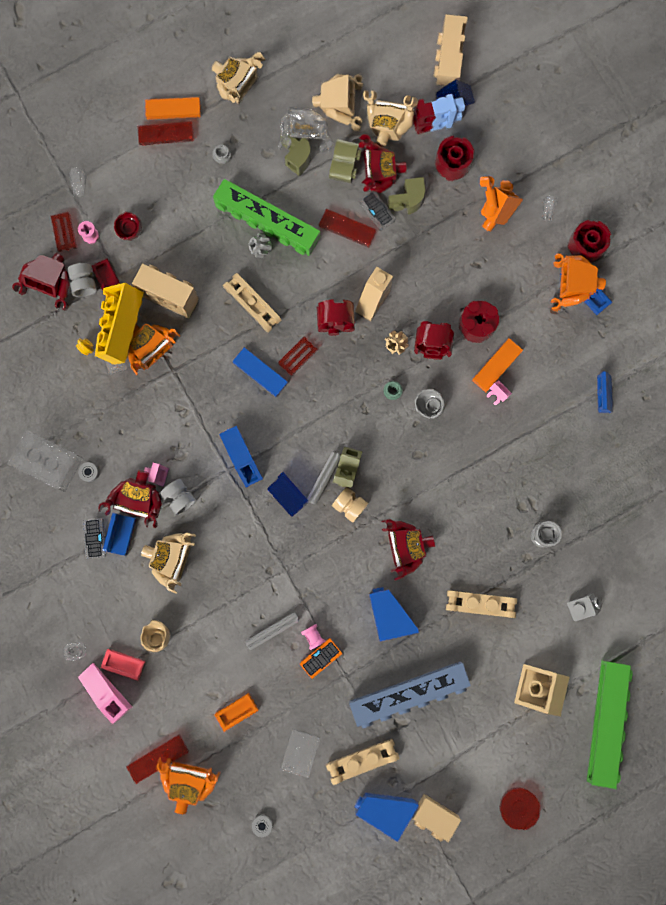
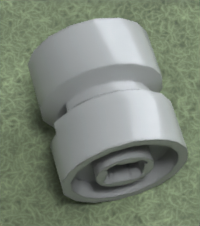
(82, 282)
(178, 497)
(546, 534)

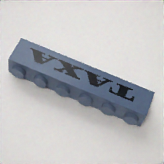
(409, 694)

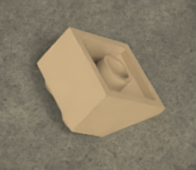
(542, 690)

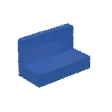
(119, 534)

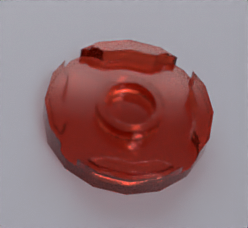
(519, 808)

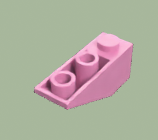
(104, 694)

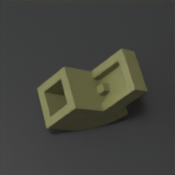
(299, 155)
(412, 199)
(347, 467)

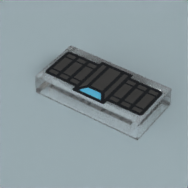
(377, 210)
(94, 538)

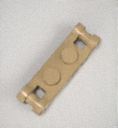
(252, 302)
(481, 604)
(362, 761)

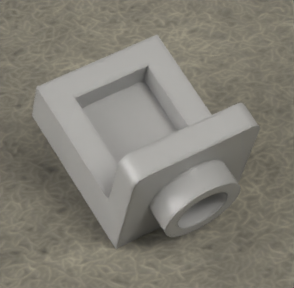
(584, 607)

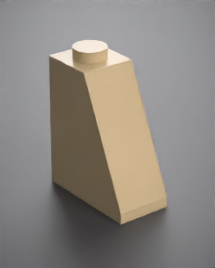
(374, 293)

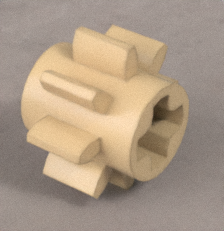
(397, 342)

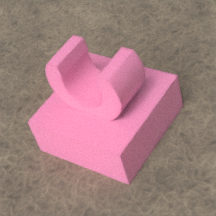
(500, 391)
(157, 474)

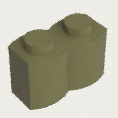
(344, 161)

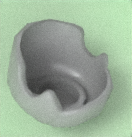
(430, 403)

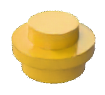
(85, 346)

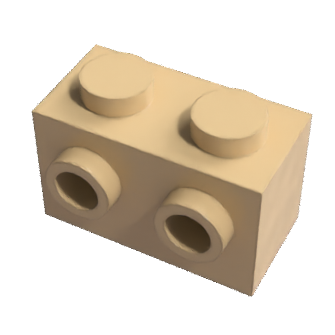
(436, 818)

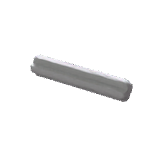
(323, 478)
(272, 631)

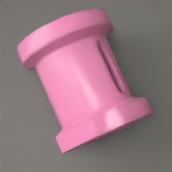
(86, 227)
(313, 636)

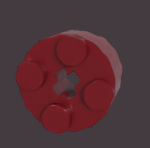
(454, 158)
(590, 240)
(335, 317)
(469, 319)
(434, 340)

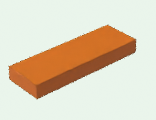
(172, 108)
(497, 365)

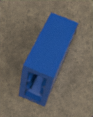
(240, 456)
(389, 616)
(386, 812)

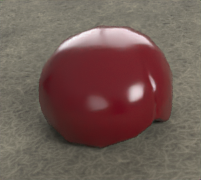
(128, 226)

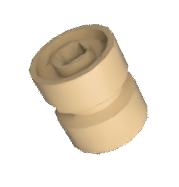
(349, 504)

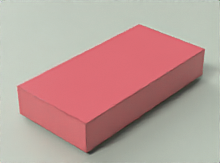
(123, 664)

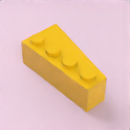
(118, 322)

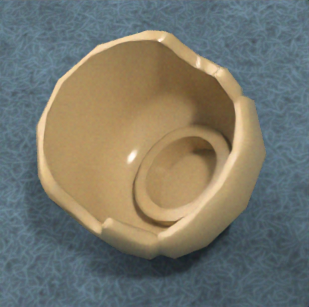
(155, 636)

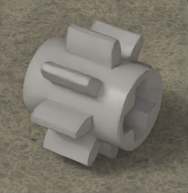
(260, 245)

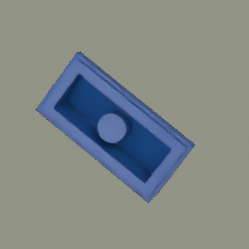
(604, 390)

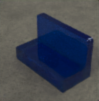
(288, 495)

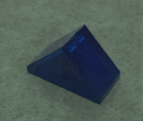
(458, 90)

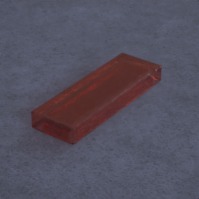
(165, 133)
(347, 228)
(147, 764)

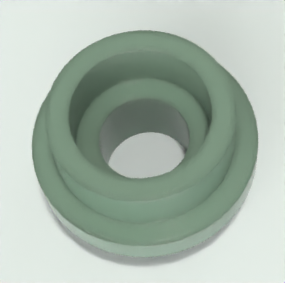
(392, 384)

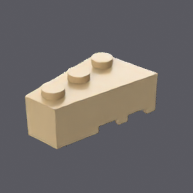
(450, 49)

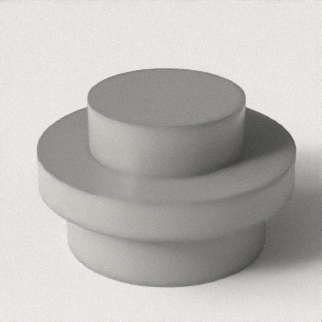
(221, 154)

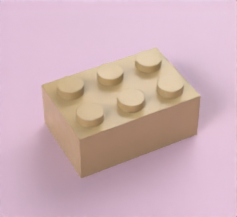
(166, 290)

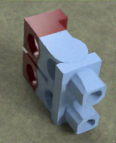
(437, 114)

